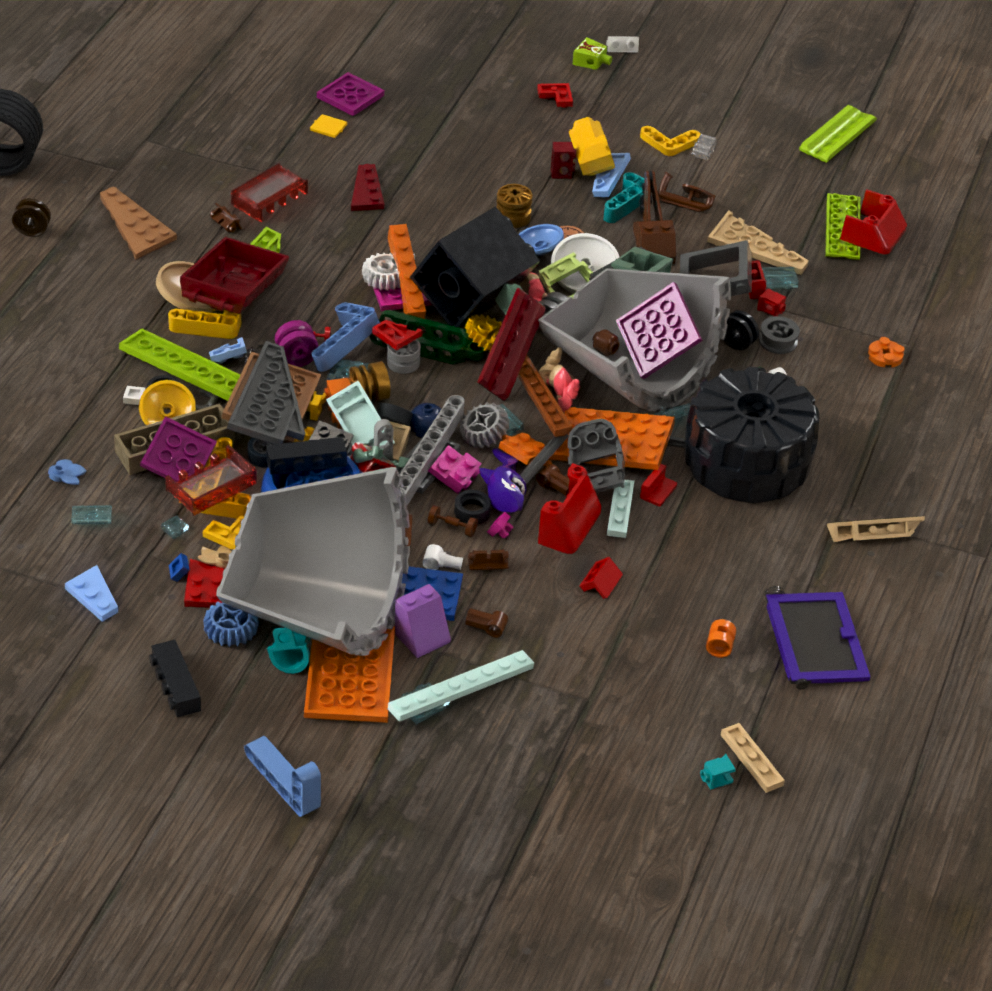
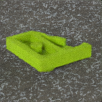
(268, 240)

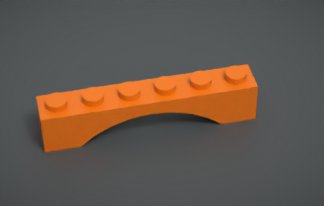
(402, 252)

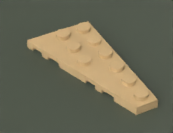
(734, 230)

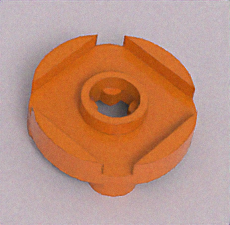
(893, 352)

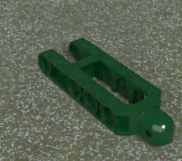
(459, 349)

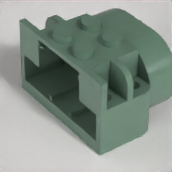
(643, 260)

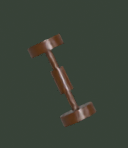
(434, 515)

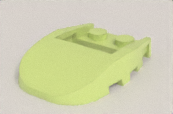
(562, 269)

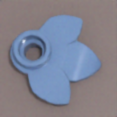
(66, 472)

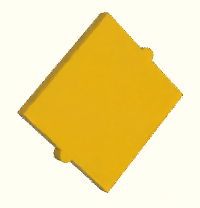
(328, 126)

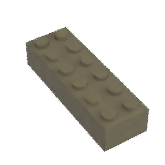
(133, 444)

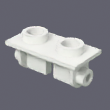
(622, 44)

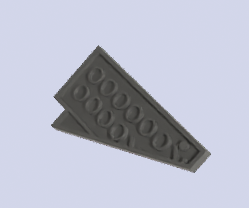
(268, 401)

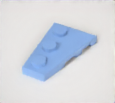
(93, 593)

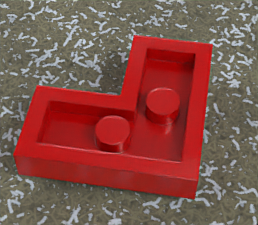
(559, 91)

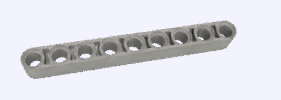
(431, 445)

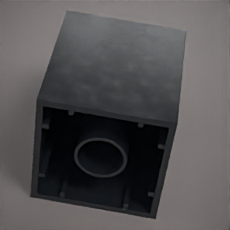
(472, 266)

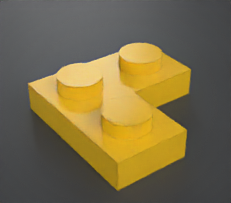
(222, 533)

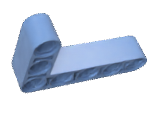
(357, 326)
(296, 786)

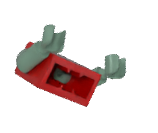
(372, 458)

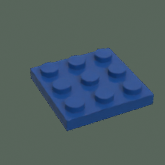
(444, 582)

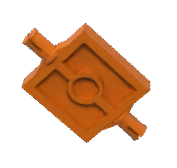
(522, 447)

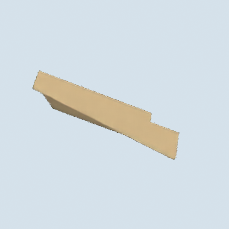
(874, 528)

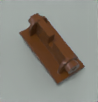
(223, 215)
(482, 561)

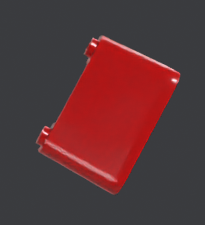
(568, 523)

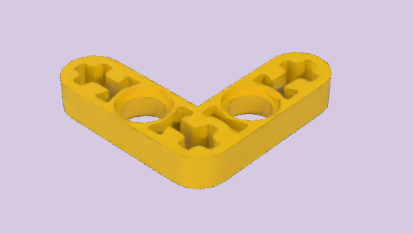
(669, 146)

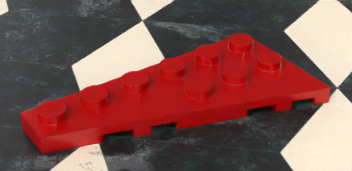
(202, 584)

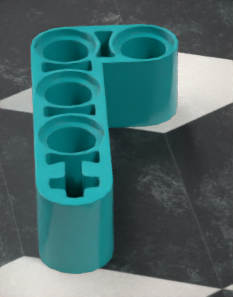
(625, 201)

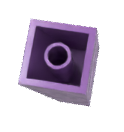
(421, 621)

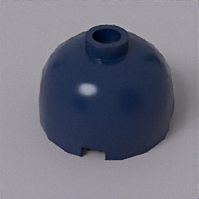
(423, 417)

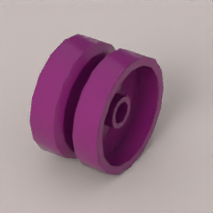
(297, 341)

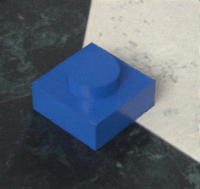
(179, 567)

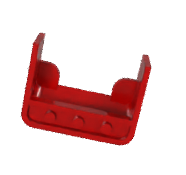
(880, 229)

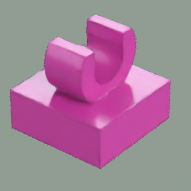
(501, 526)

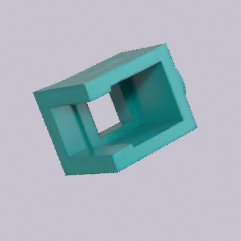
(717, 772)

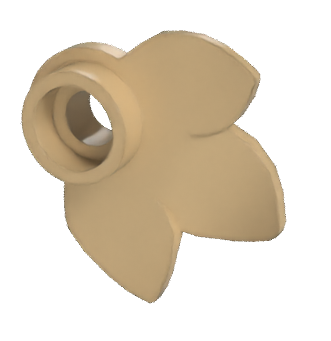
(219, 558)

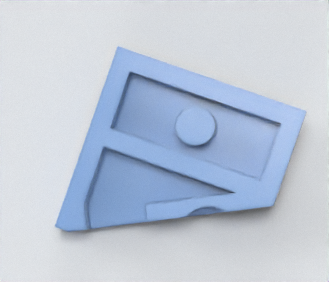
(228, 351)

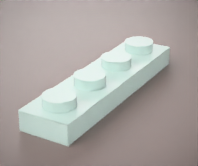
(620, 510)

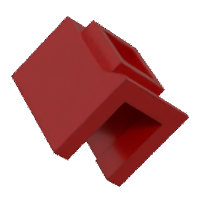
(771, 303)

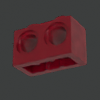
(562, 164)

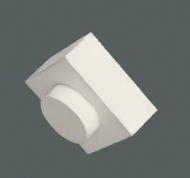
(133, 394)

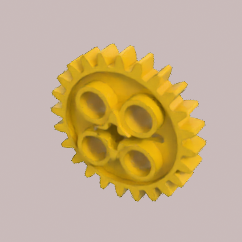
(483, 330)

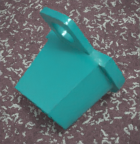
(289, 651)

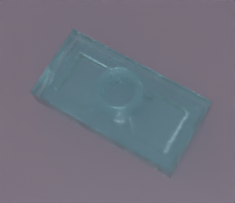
(92, 514)

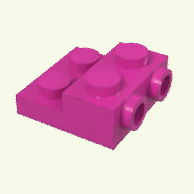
(455, 469)

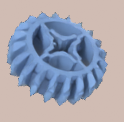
(229, 625)

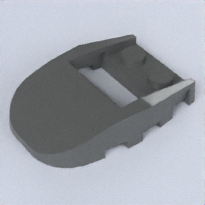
(596, 441)

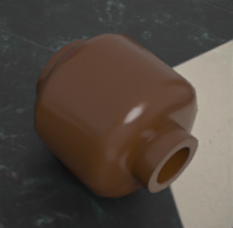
(605, 342)

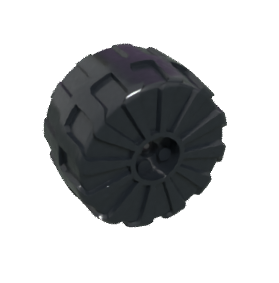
(751, 435)

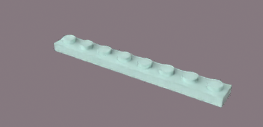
(460, 685)

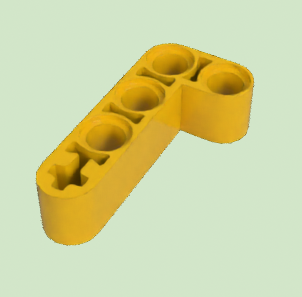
(205, 323)

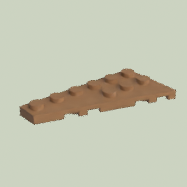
(135, 224)

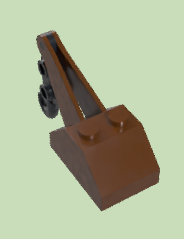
(658, 234)

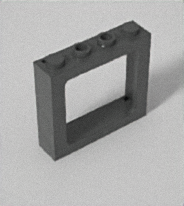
(719, 255)

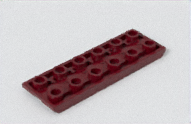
(511, 345)

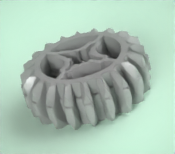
(484, 425)

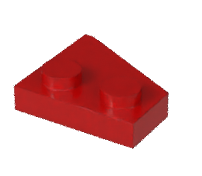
(395, 334)

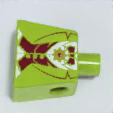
(591, 54)

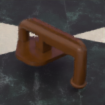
(684, 202)

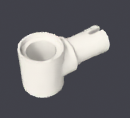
(436, 558)

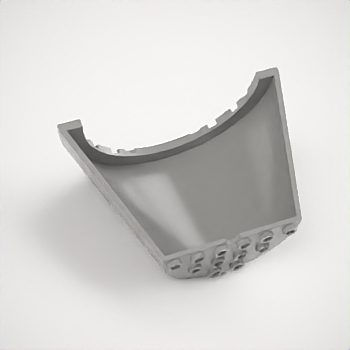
(614, 294)
(324, 559)

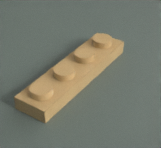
(752, 757)

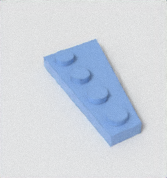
(607, 180)

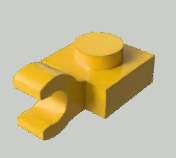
(315, 405)

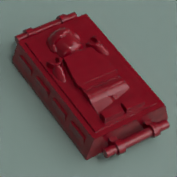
(232, 275)

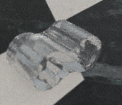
(704, 146)

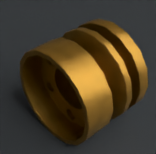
(515, 203)
(374, 380)

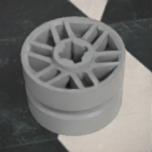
(405, 359)

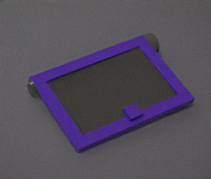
(815, 637)

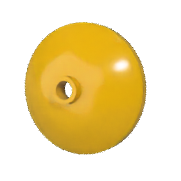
(162, 396)

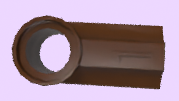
(552, 477)
(492, 623)

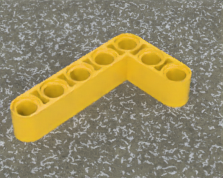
(235, 505)

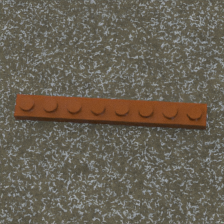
(544, 399)

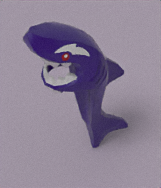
(502, 492)

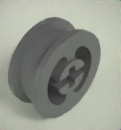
(779, 335)

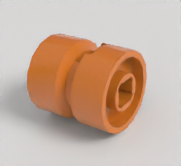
(721, 638)

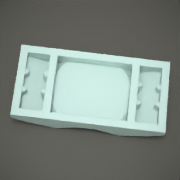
(356, 413)

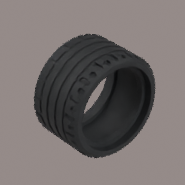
(26, 120)

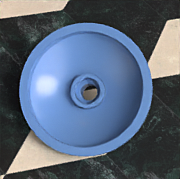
(543, 237)

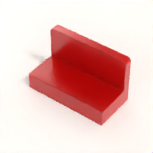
(657, 487)
(602, 577)

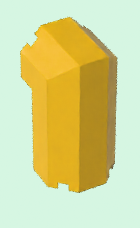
(591, 147)

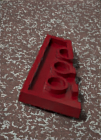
(367, 189)

